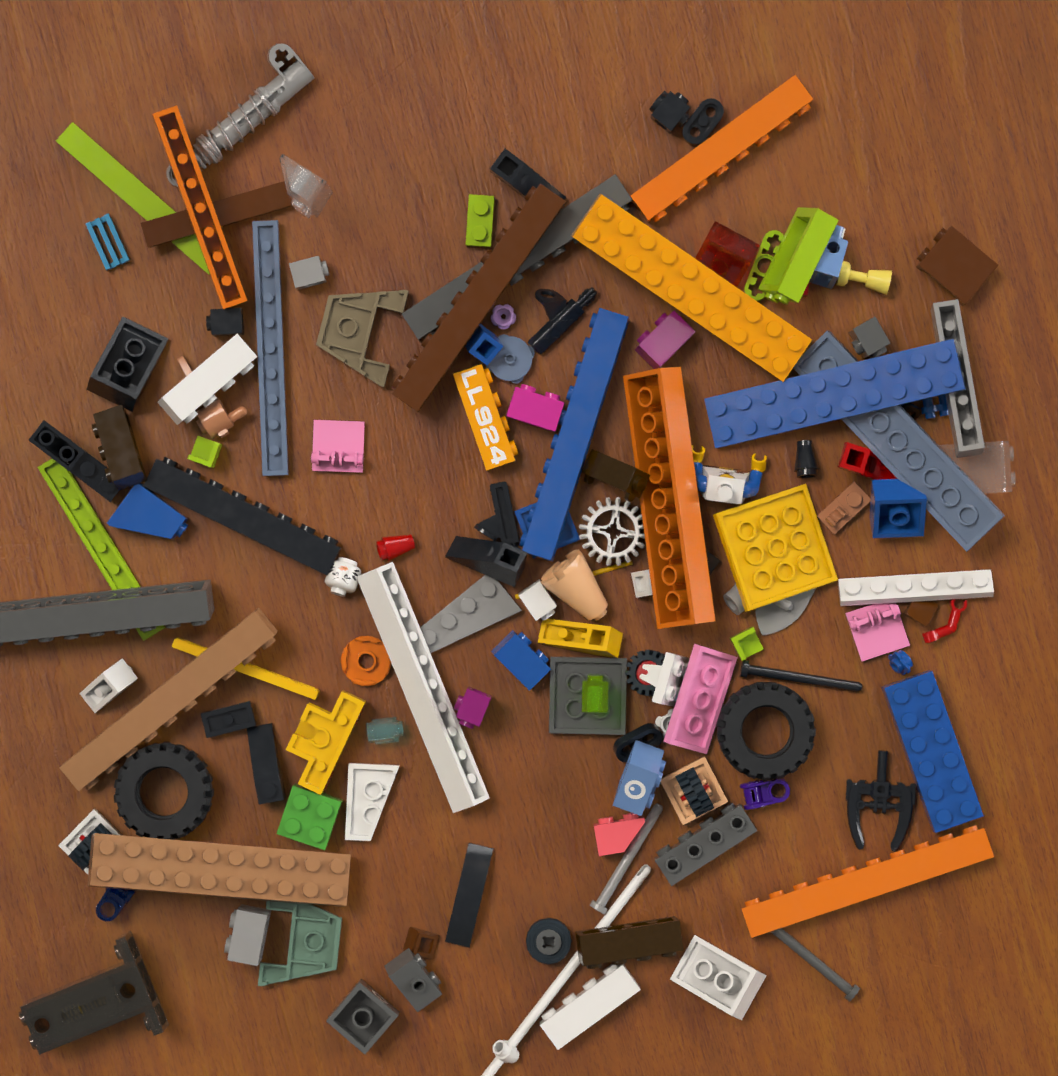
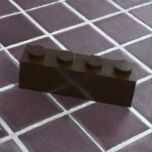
(629, 941)

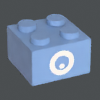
(640, 778)

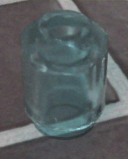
(384, 730)

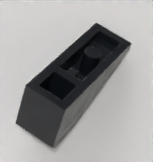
(265, 764)

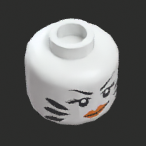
(343, 576)

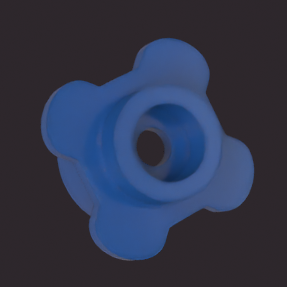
(900, 662)

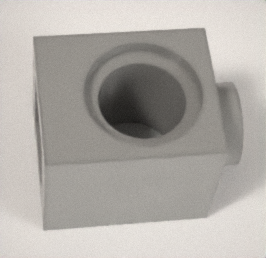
(309, 272)

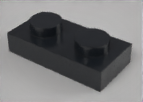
(228, 719)

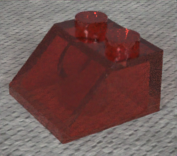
(727, 253)

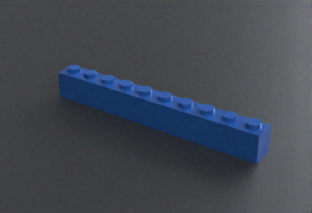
(575, 434)

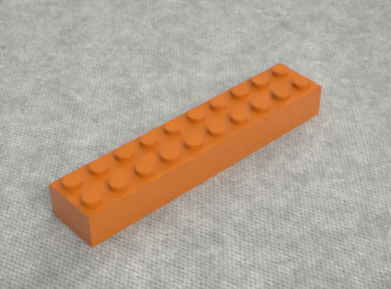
(670, 499)

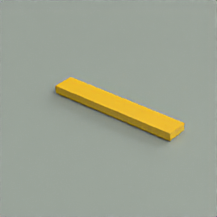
(254, 671)

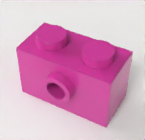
(535, 408)

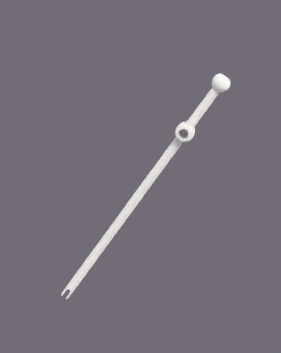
(506, 1050)

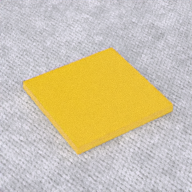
(775, 547)

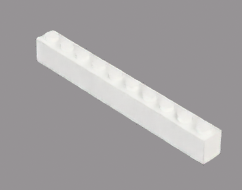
(423, 687)

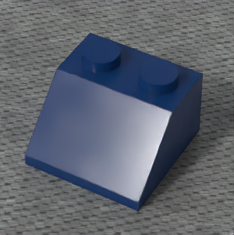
(896, 509)

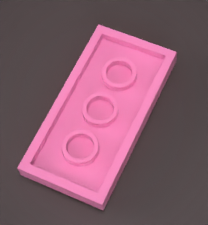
(700, 699)

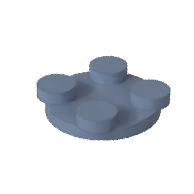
(512, 360)

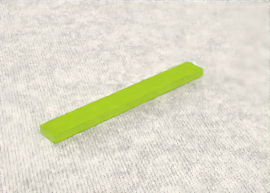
(124, 184)
(91, 530)

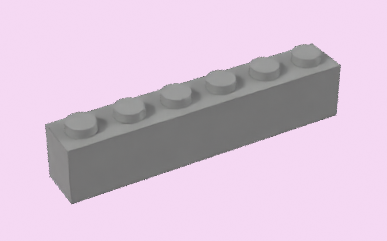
(960, 404)

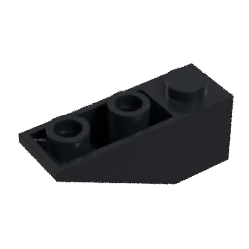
(518, 174)
(489, 558)

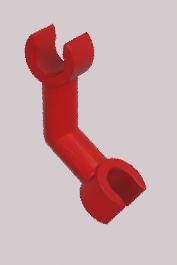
(951, 626)

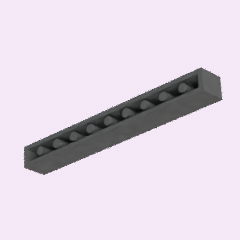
(426, 313)

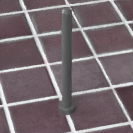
(815, 962)

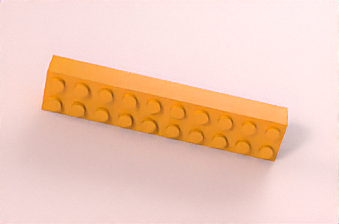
(691, 287)

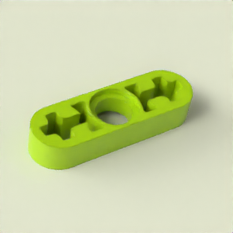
(764, 245)

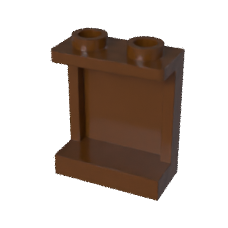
(956, 264)

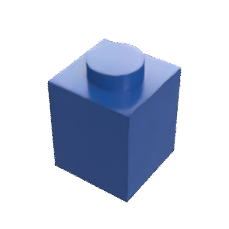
(484, 345)

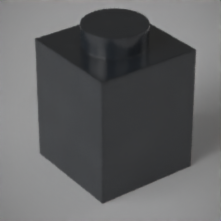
(225, 322)

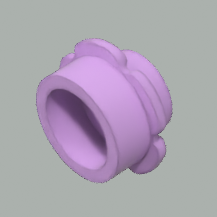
(510, 316)

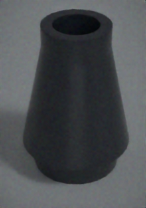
(806, 462)

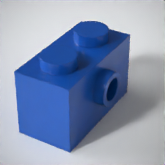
(521, 659)

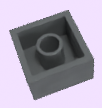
(362, 1016)

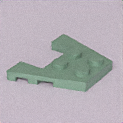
(311, 944)

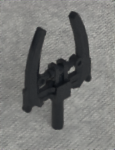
(880, 791)

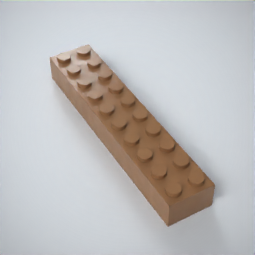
(218, 870)

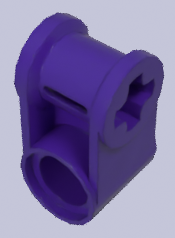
(763, 793)

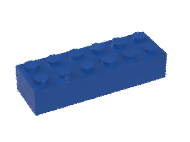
(932, 751)

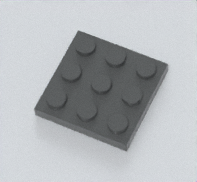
(566, 695)

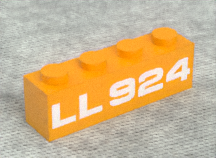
(484, 417)

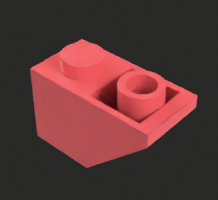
(616, 835)

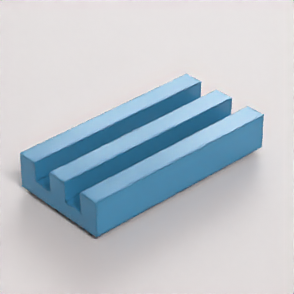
(98, 222)

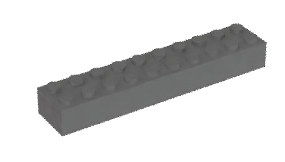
(106, 611)

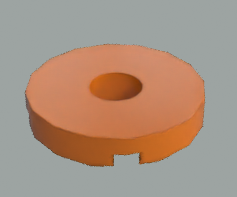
(352, 667)

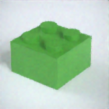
(309, 817)

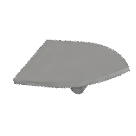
(782, 613)

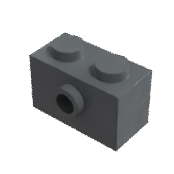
(869, 339)
(413, 979)

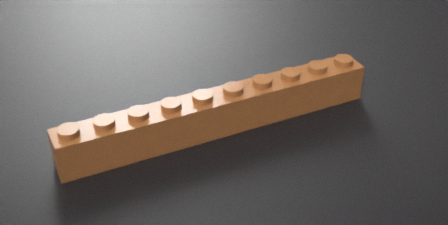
(168, 699)

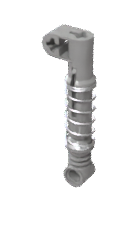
(254, 111)

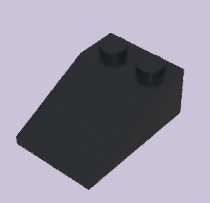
(127, 364)

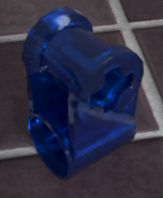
(118, 898)

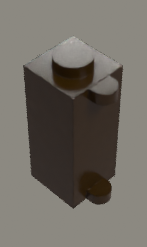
(615, 474)

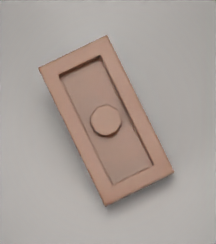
(844, 508)

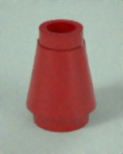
(394, 546)

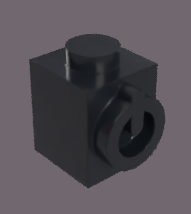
(670, 111)

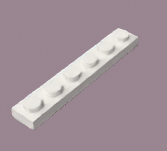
(915, 587)

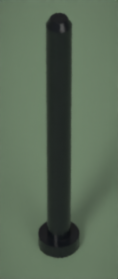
(747, 669)

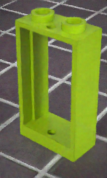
(797, 255)

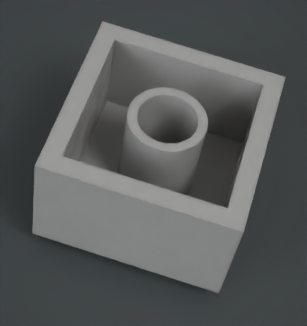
(248, 934)

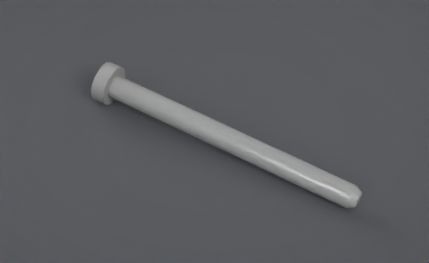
(626, 860)

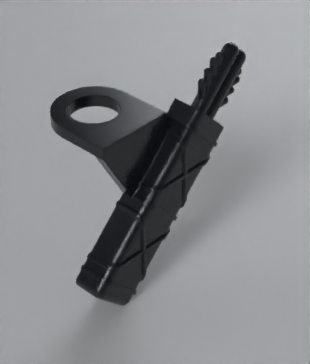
(560, 316)
(501, 524)

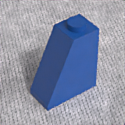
(148, 514)

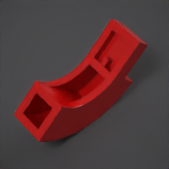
(863, 463)

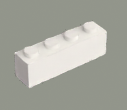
(207, 379)
(589, 1005)

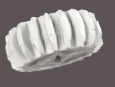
(596, 529)

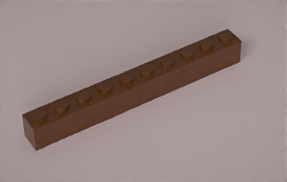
(478, 298)

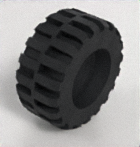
(163, 756)
(776, 764)

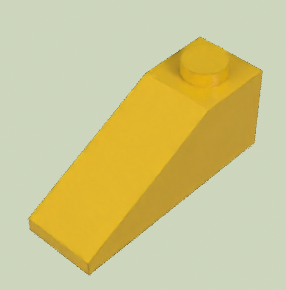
(581, 637)

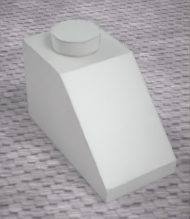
(108, 685)

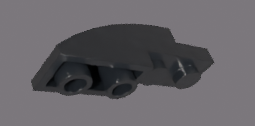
(73, 459)

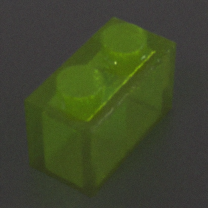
(594, 694)

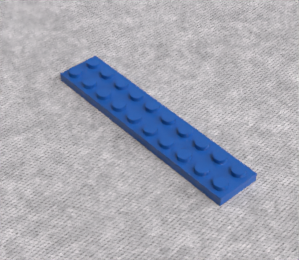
(835, 393)

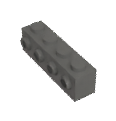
(704, 844)

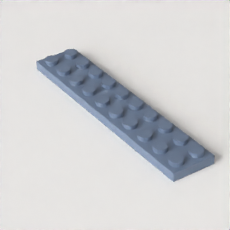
(912, 455)

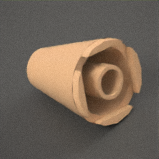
(576, 586)

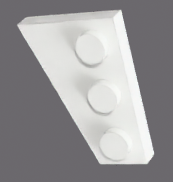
(366, 797)

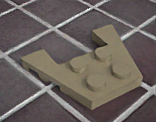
(348, 328)

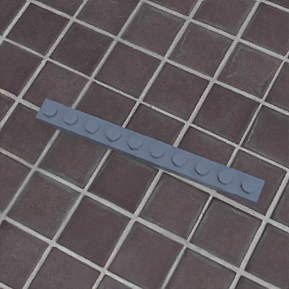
(270, 348)

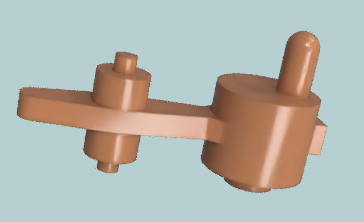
(214, 417)

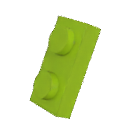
(480, 220)

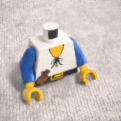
(726, 483)

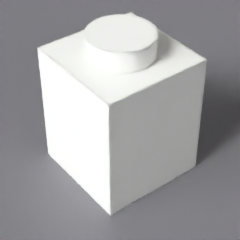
(538, 601)

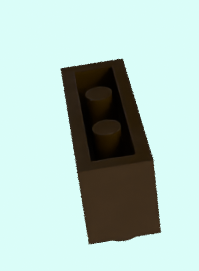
(118, 447)

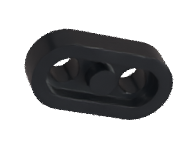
(702, 122)
(640, 734)

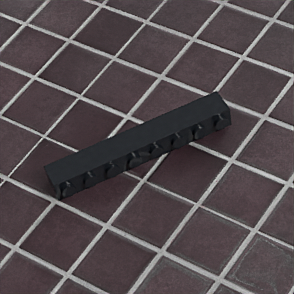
(241, 516)

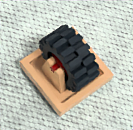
(693, 790)

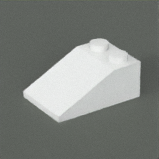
(718, 977)

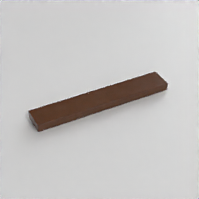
(228, 211)

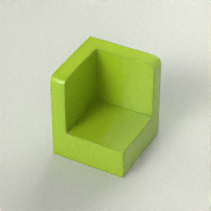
(205, 452)
(746, 643)

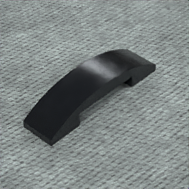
(469, 894)

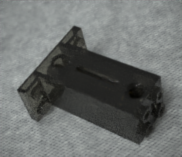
(95, 1002)

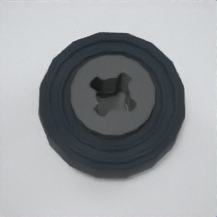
(542, 934)

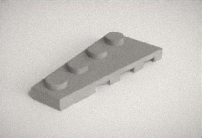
(470, 612)

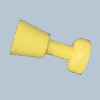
(874, 279)

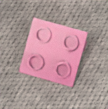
(338, 446)
(877, 630)

